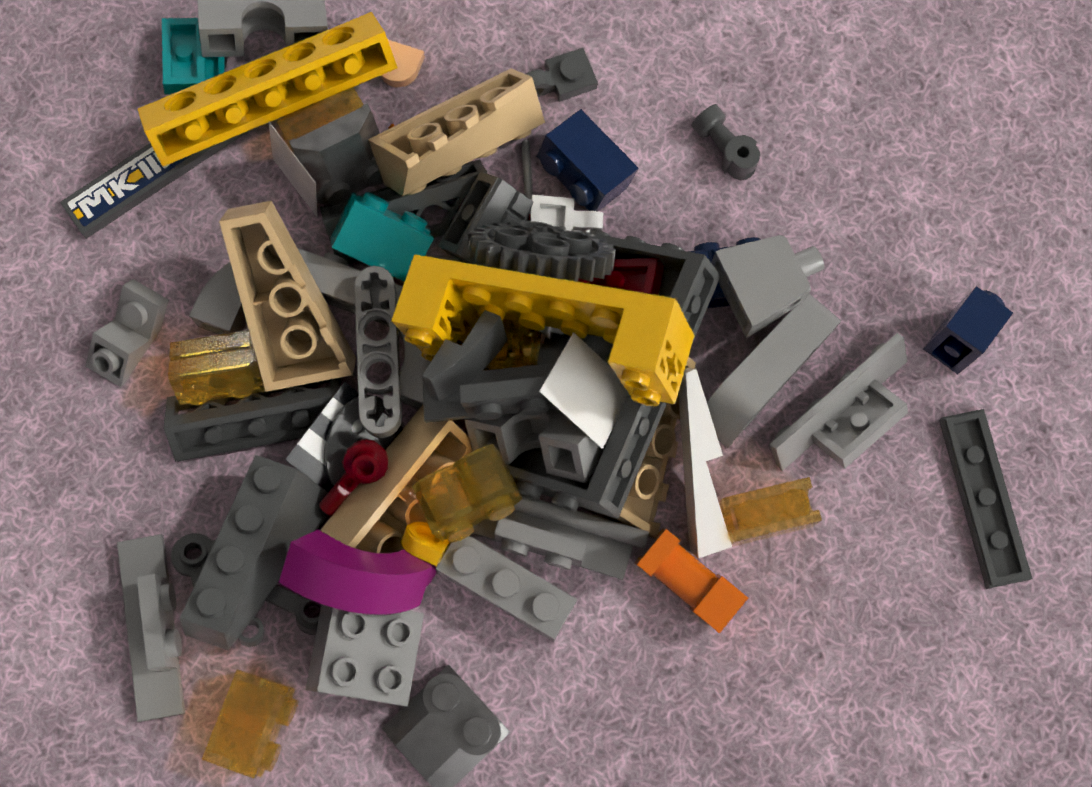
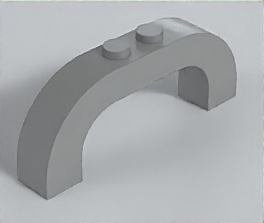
(221, 310)

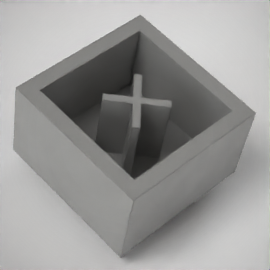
(365, 655)

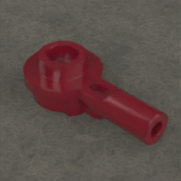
(363, 463)

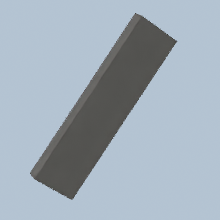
(985, 499)

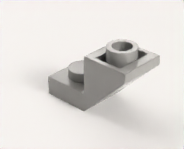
(124, 341)

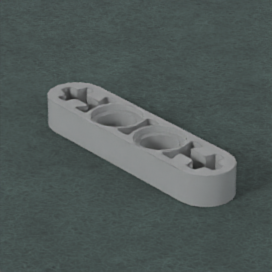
(377, 351)

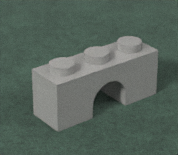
(229, 22)
(563, 444)
(507, 586)

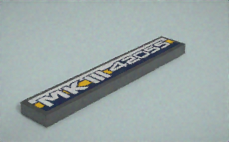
(128, 186)

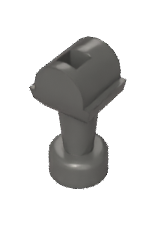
(738, 152)

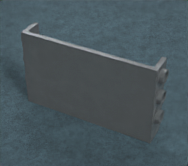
(691, 282)

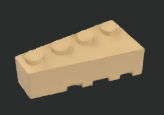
(283, 307)

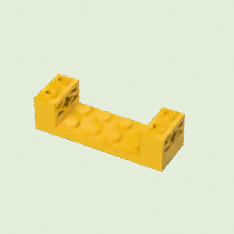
(646, 330)

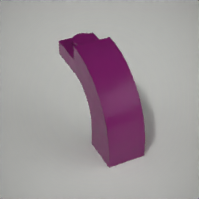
(355, 578)

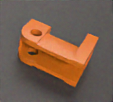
(705, 592)

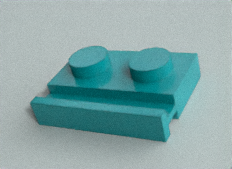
(183, 57)

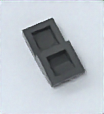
(460, 364)

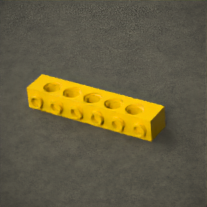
(267, 88)

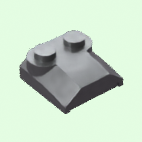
(340, 156)
(445, 730)

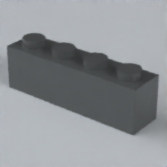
(250, 550)

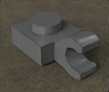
(565, 75)

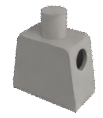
(765, 279)

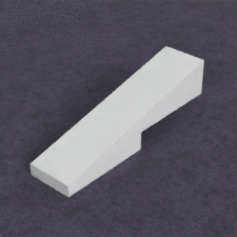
(700, 444)

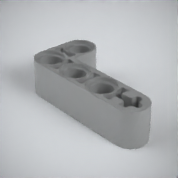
(769, 368)

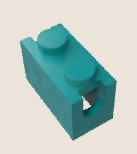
(380, 235)

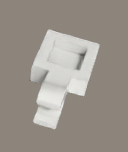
(561, 212)

